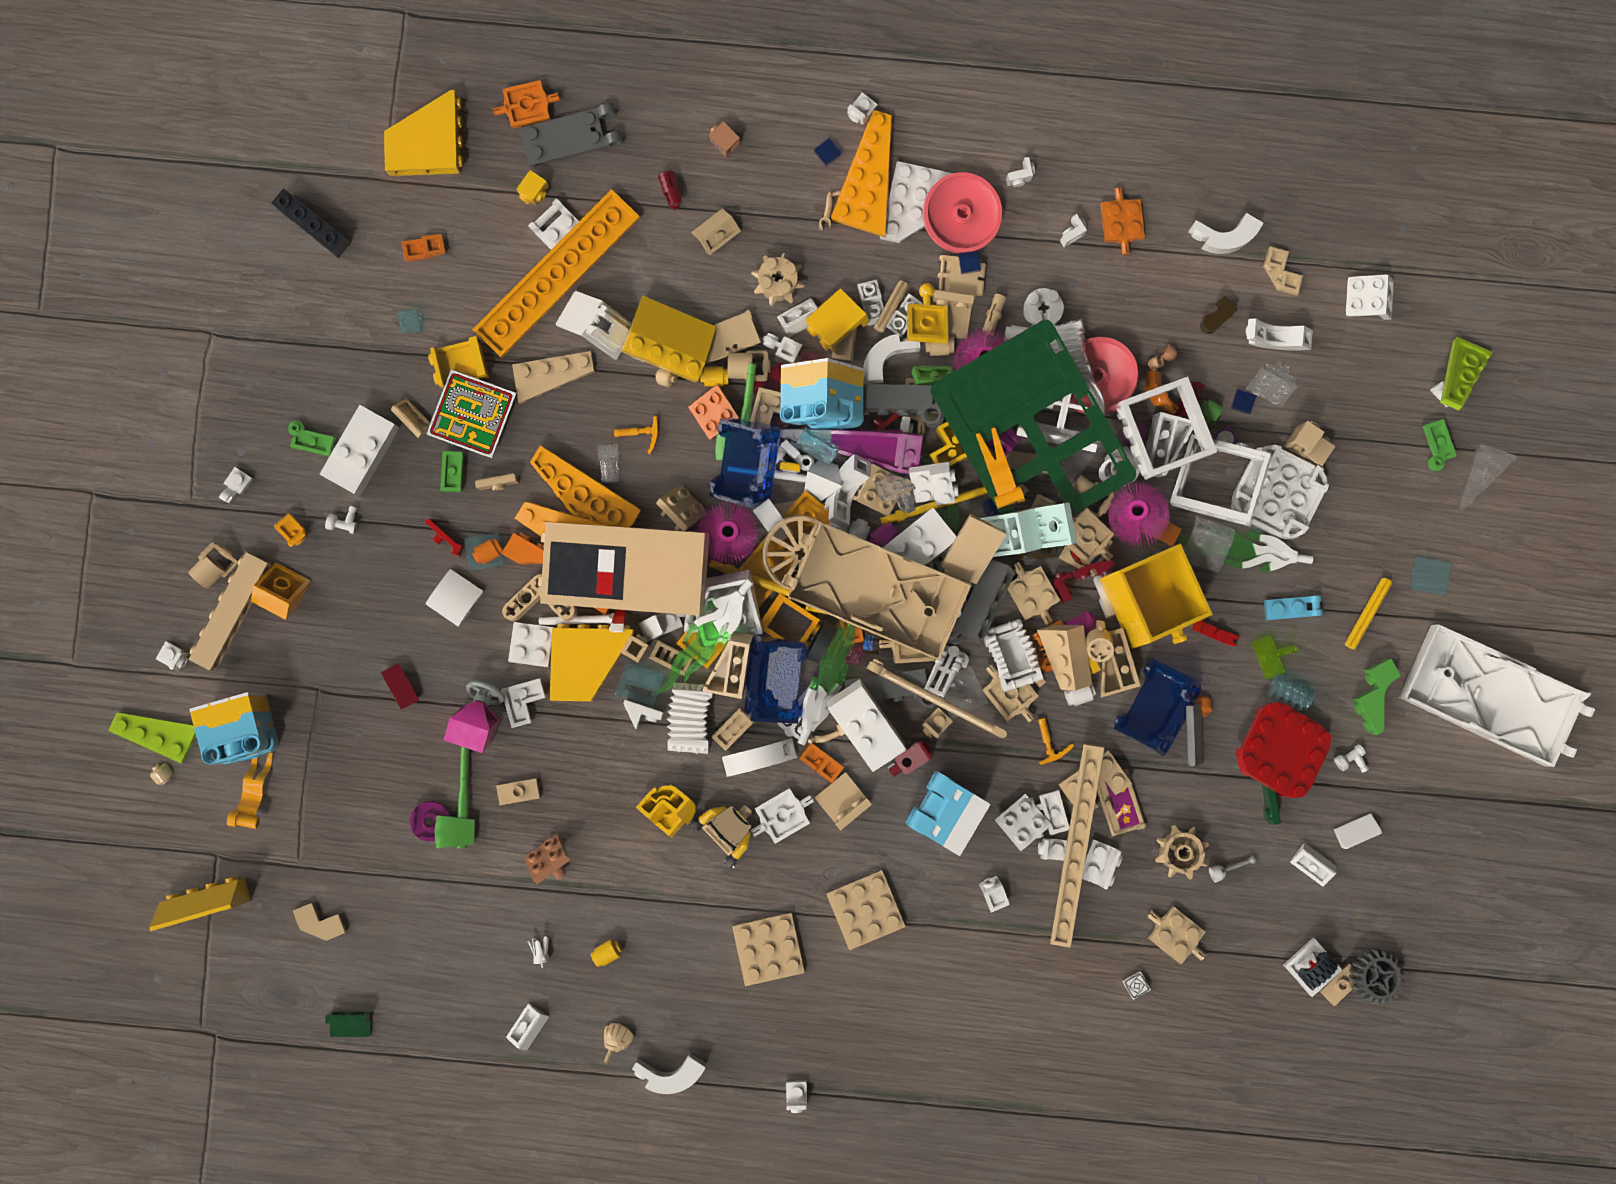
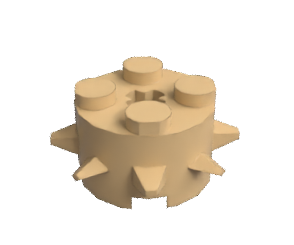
(783, 288)
(1193, 849)

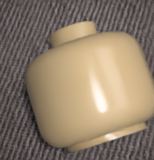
(665, 378)
(161, 773)

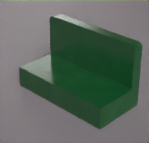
(349, 1024)

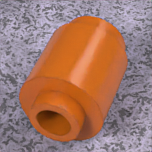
(487, 551)

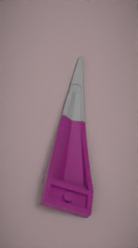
(884, 448)

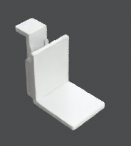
(596, 323)

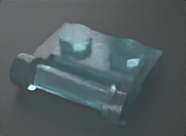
(640, 678)

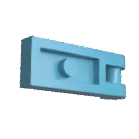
(1292, 607)

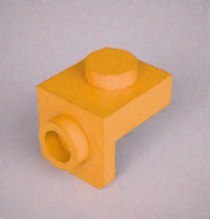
(291, 530)

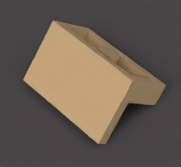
(716, 231)

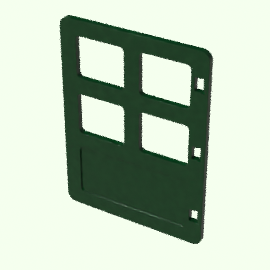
(1008, 390)

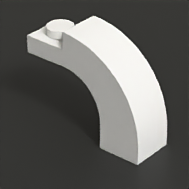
(1226, 242)
(1278, 337)
(881, 352)
(853, 475)
(759, 757)
(672, 1081)

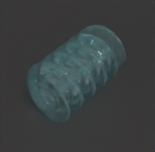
(1292, 692)

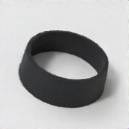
(821, 641)

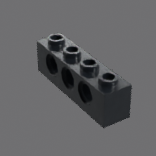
(310, 223)

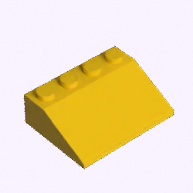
(669, 339)
(200, 903)

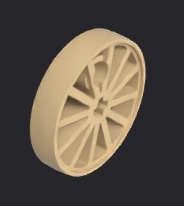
(796, 546)

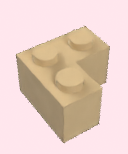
(1309, 443)

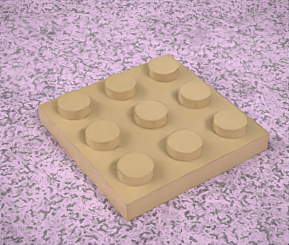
(865, 910)
(768, 949)

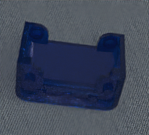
(746, 462)
(774, 680)
(1159, 707)

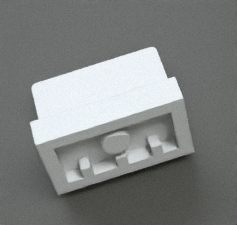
(1370, 296)
(1101, 864)

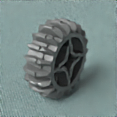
(1368, 973)

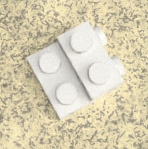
(934, 483)

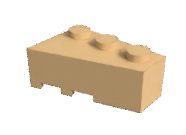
(1067, 655)
(732, 667)
(1119, 671)

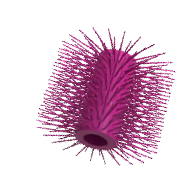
(978, 351)
(1141, 508)
(735, 524)

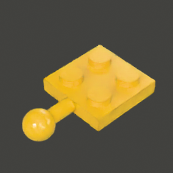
(927, 321)

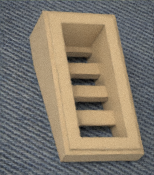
(654, 649)

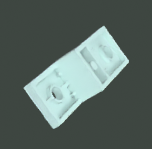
(1034, 529)

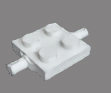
(782, 815)

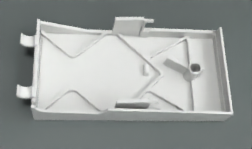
(1494, 696)

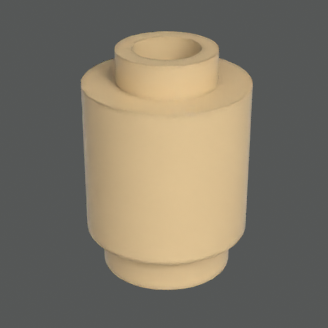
(939, 349)

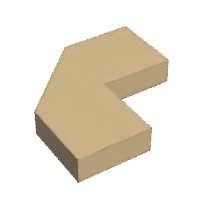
(1283, 280)
(309, 922)

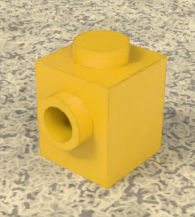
(532, 188)

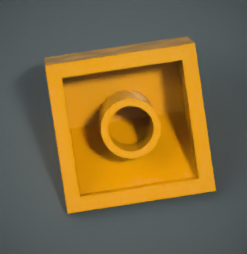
(280, 590)

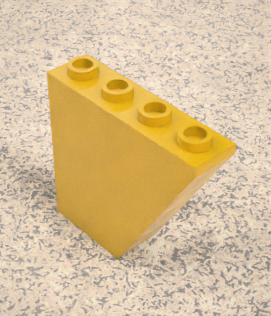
(426, 140)
(583, 660)

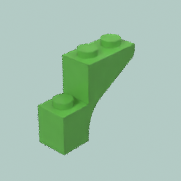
(1371, 703)

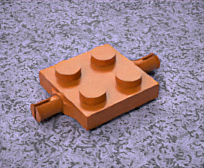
(526, 104)
(1122, 221)

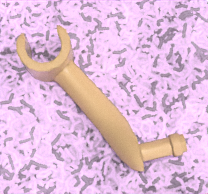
(829, 202)
(821, 739)

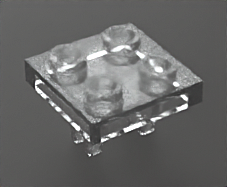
(1273, 383)
(964, 691)

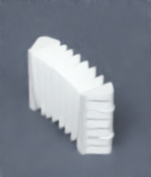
(1072, 336)
(1014, 655)
(688, 718)

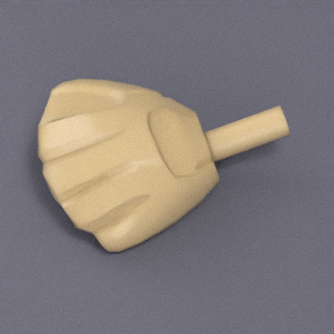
(616, 1038)

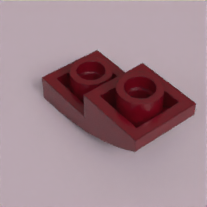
(1098, 568)
(399, 686)

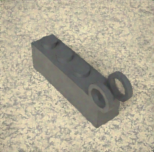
(901, 400)
(983, 603)
(882, 688)

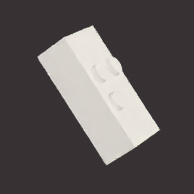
(359, 450)
(923, 539)
(866, 725)

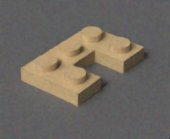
(1110, 772)

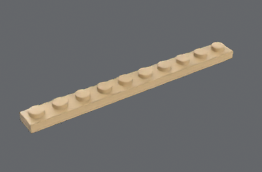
(1077, 845)

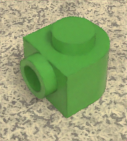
(1210, 411)

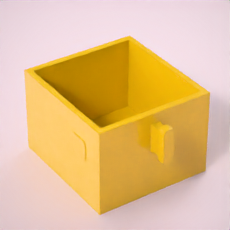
(1156, 597)

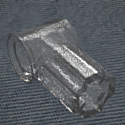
(608, 457)

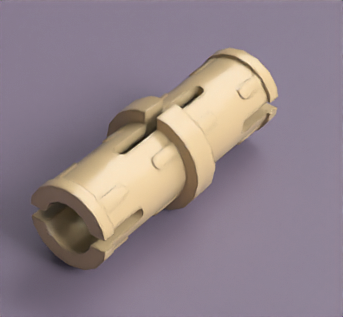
(994, 313)

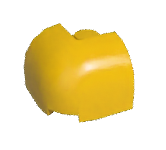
(667, 808)

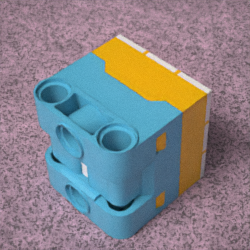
(822, 394)
(235, 728)

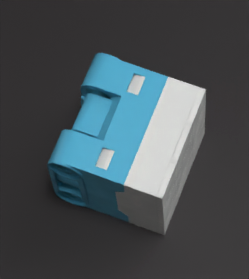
(947, 813)

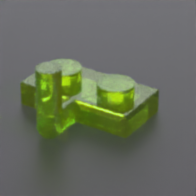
(1269, 657)

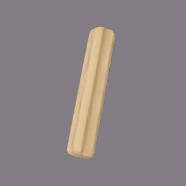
(891, 306)

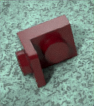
(1063, 590)

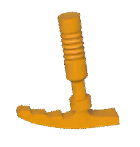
(636, 431)
(1047, 739)

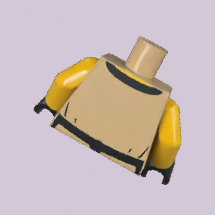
(727, 829)

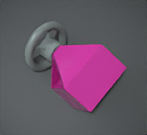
(475, 723)

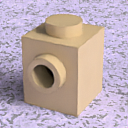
(636, 648)

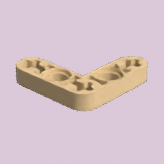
(535, 590)

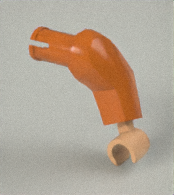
(1153, 381)

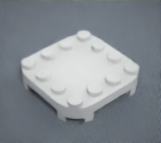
(1288, 494)

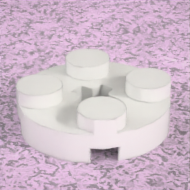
(1047, 297)

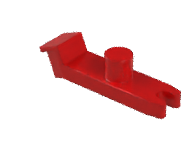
(884, 425)
(441, 535)
(1215, 633)

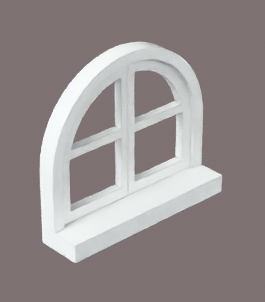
(1060, 434)

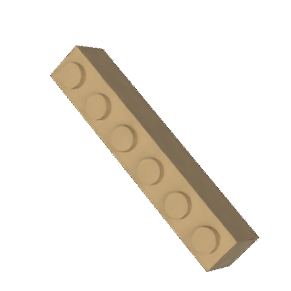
(229, 613)

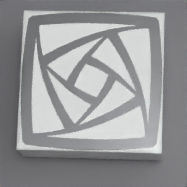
(1136, 985)

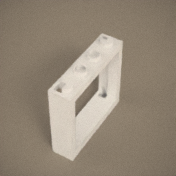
(1195, 416)
(1215, 511)

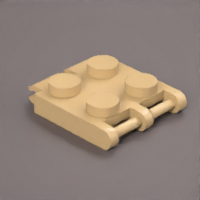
(959, 283)

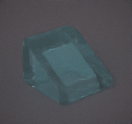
(409, 321)

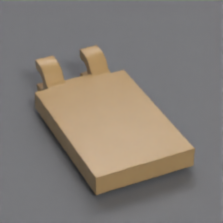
(972, 550)

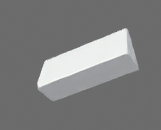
(794, 319)
(1357, 831)
(1314, 864)
(527, 1027)

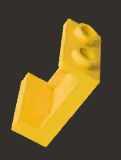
(835, 320)
(460, 357)

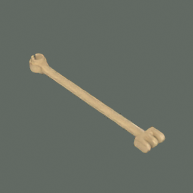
(877, 667)

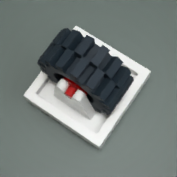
(1312, 967)

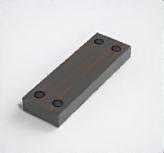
(1194, 734)

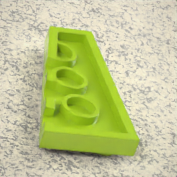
(1463, 371)
(158, 735)

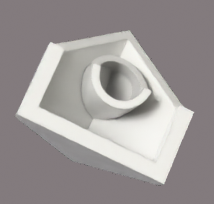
(823, 480)

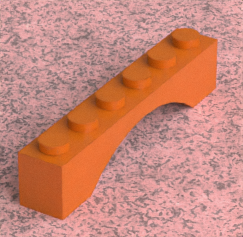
(524, 552)

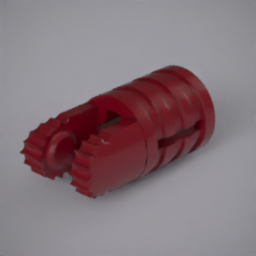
(670, 188)

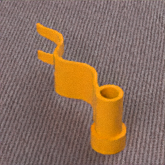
(1000, 473)
(251, 796)

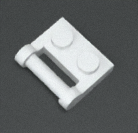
(558, 228)

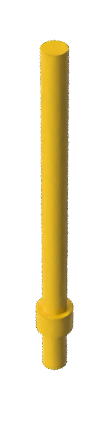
(900, 515)
(728, 568)

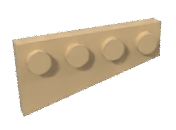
(543, 375)

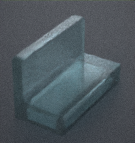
(817, 446)

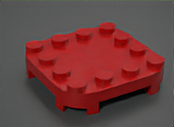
(1283, 750)

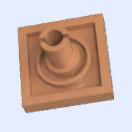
(547, 860)

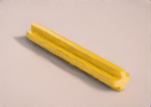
(1368, 613)

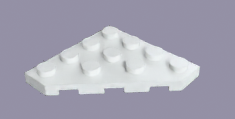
(907, 198)

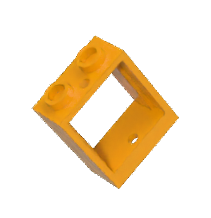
(767, 619)

